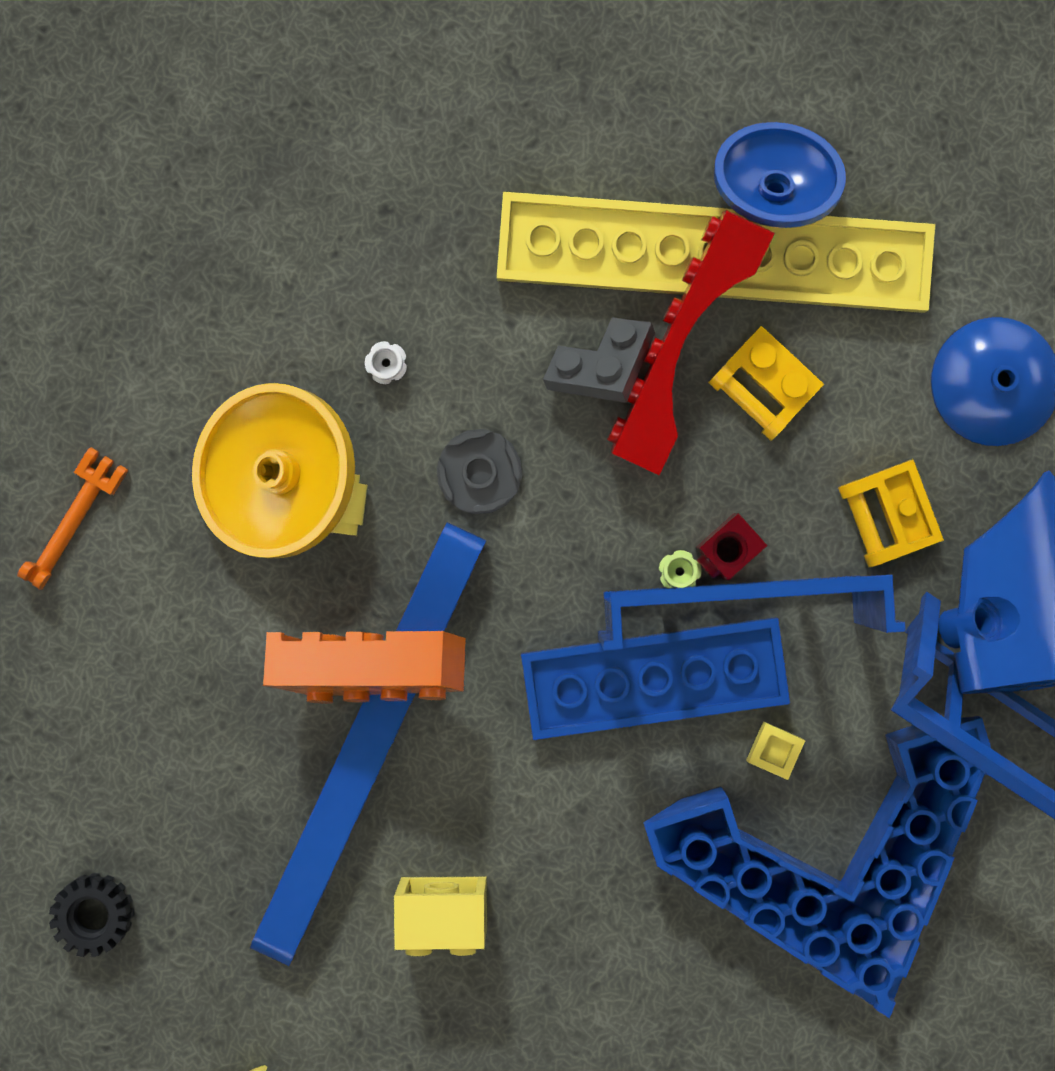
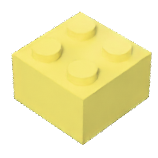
(440, 915)

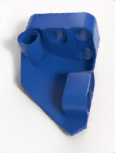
(1008, 601)

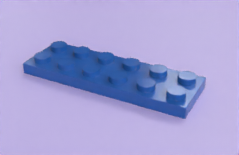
(655, 678)

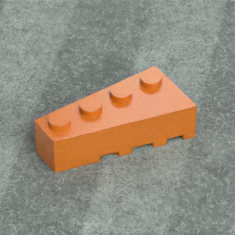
(366, 665)

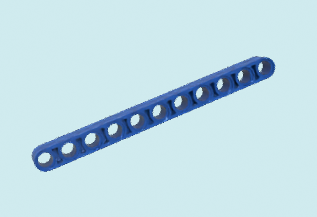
(360, 759)

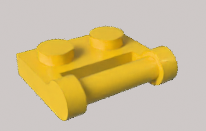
(776, 373)
(904, 508)

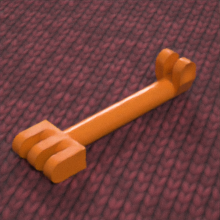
(96, 480)

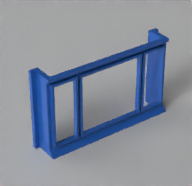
(870, 595)
(918, 670)

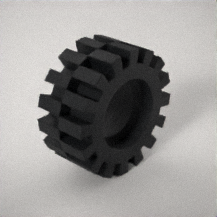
(74, 932)

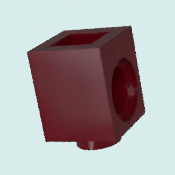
(748, 547)

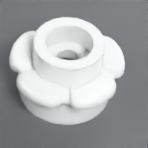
(383, 351)

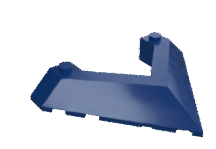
(849, 929)

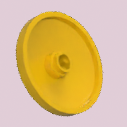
(273, 471)

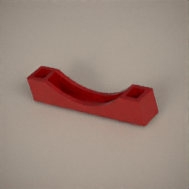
(731, 256)

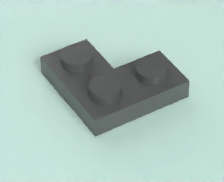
(604, 372)

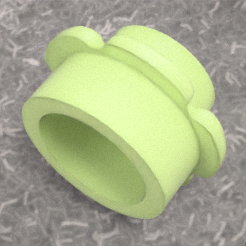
(683, 560)

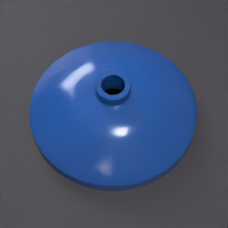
(779, 175)
(968, 385)

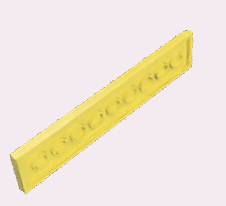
(653, 243)

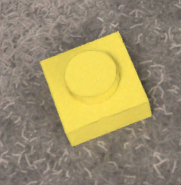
(775, 750)

